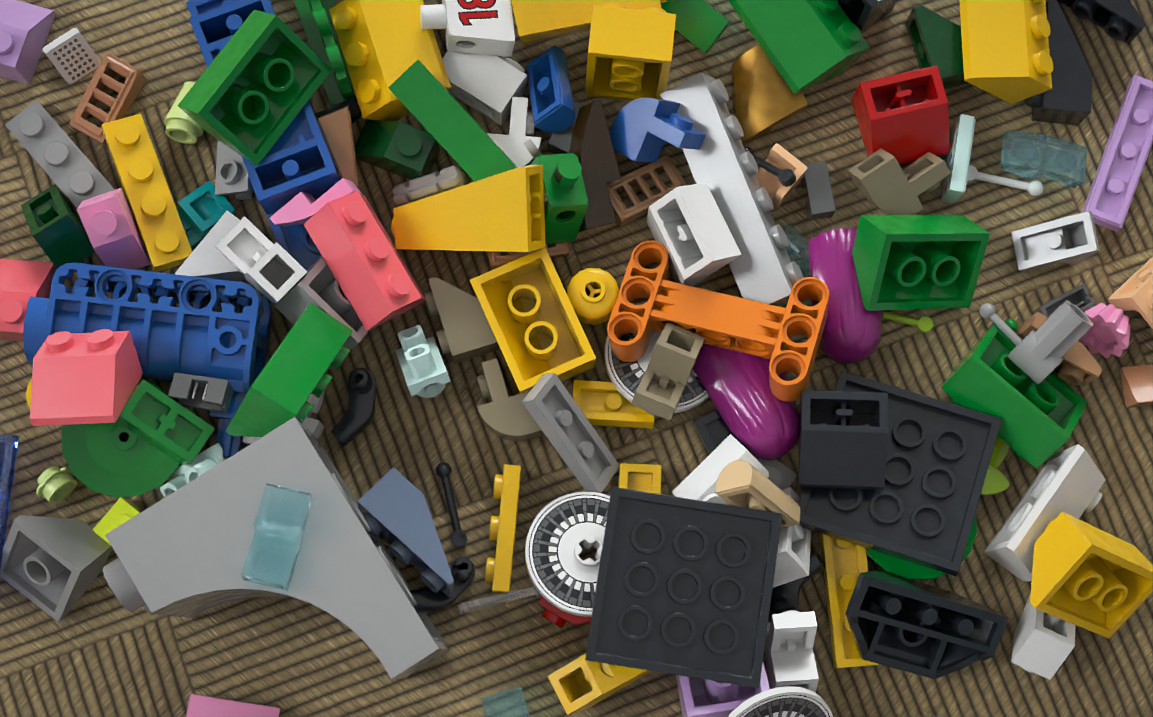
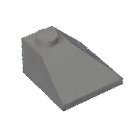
(52, 561)

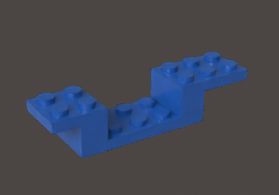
(300, 155)

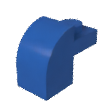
(646, 125)

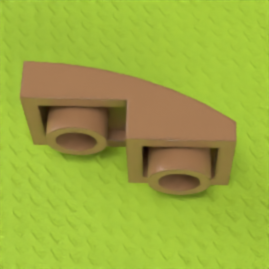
(1078, 364)

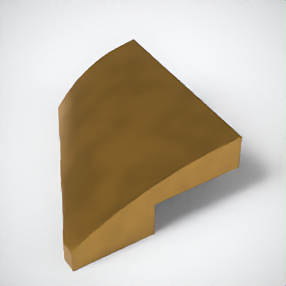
(761, 95)

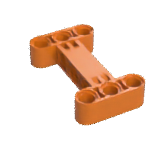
(720, 318)

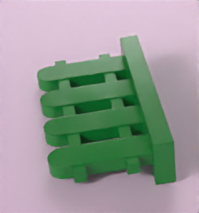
(325, 43)

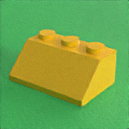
(379, 45)
(1006, 47)
(533, 320)
(1088, 576)

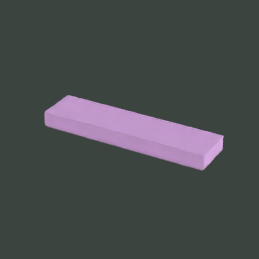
(1123, 157)

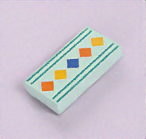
(959, 158)

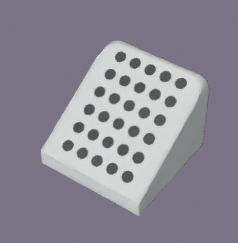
(72, 56)

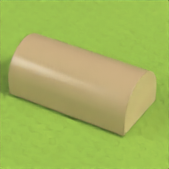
(748, 488)

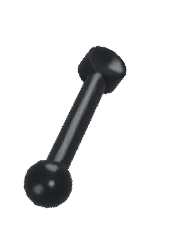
(785, 177)
(458, 536)

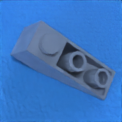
(404, 520)

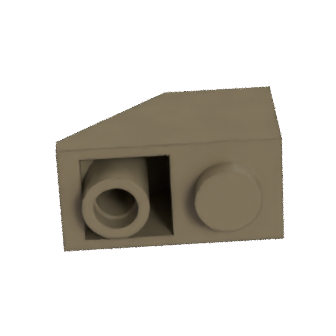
(463, 321)

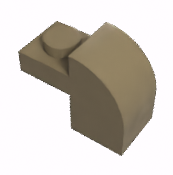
(894, 188)
(668, 371)
(505, 414)

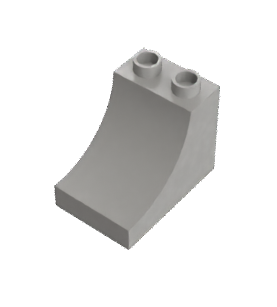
(195, 542)

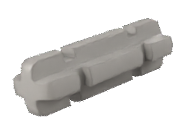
(428, 185)

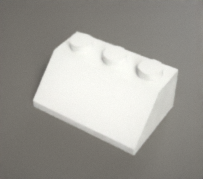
(1064, 484)

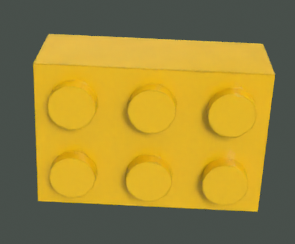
(629, 52)

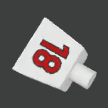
(473, 25)

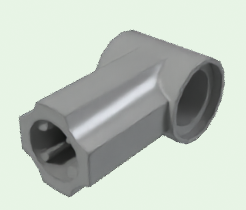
(1044, 349)

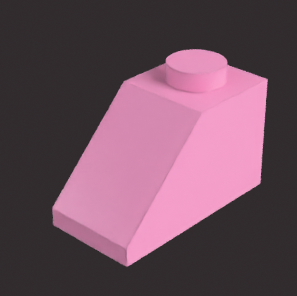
(113, 231)

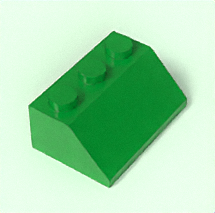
(803, 38)
(255, 86)
(918, 261)
(293, 375)
(1033, 415)

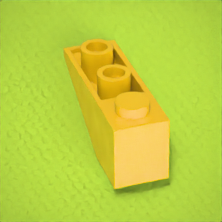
(589, 682)

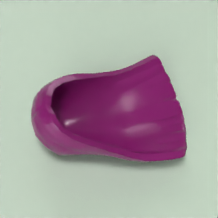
(850, 329)
(744, 400)

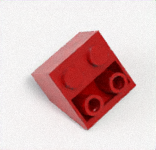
(904, 115)

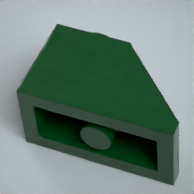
(937, 44)
(397, 148)
(57, 228)

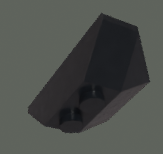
(920, 625)

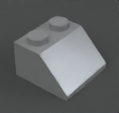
(324, 292)

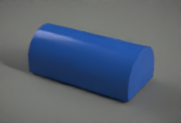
(551, 91)

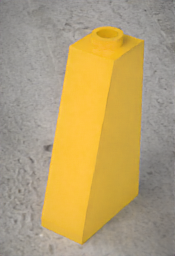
(555, 18)
(485, 215)

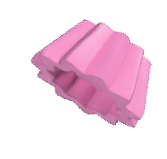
(1109, 331)

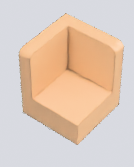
(783, 160)

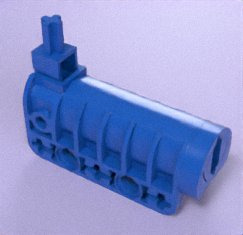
(164, 336)

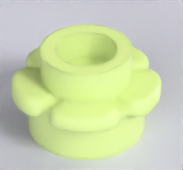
(55, 484)

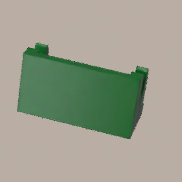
(164, 423)

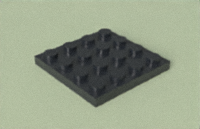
(931, 482)
(684, 587)

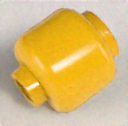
(597, 282)

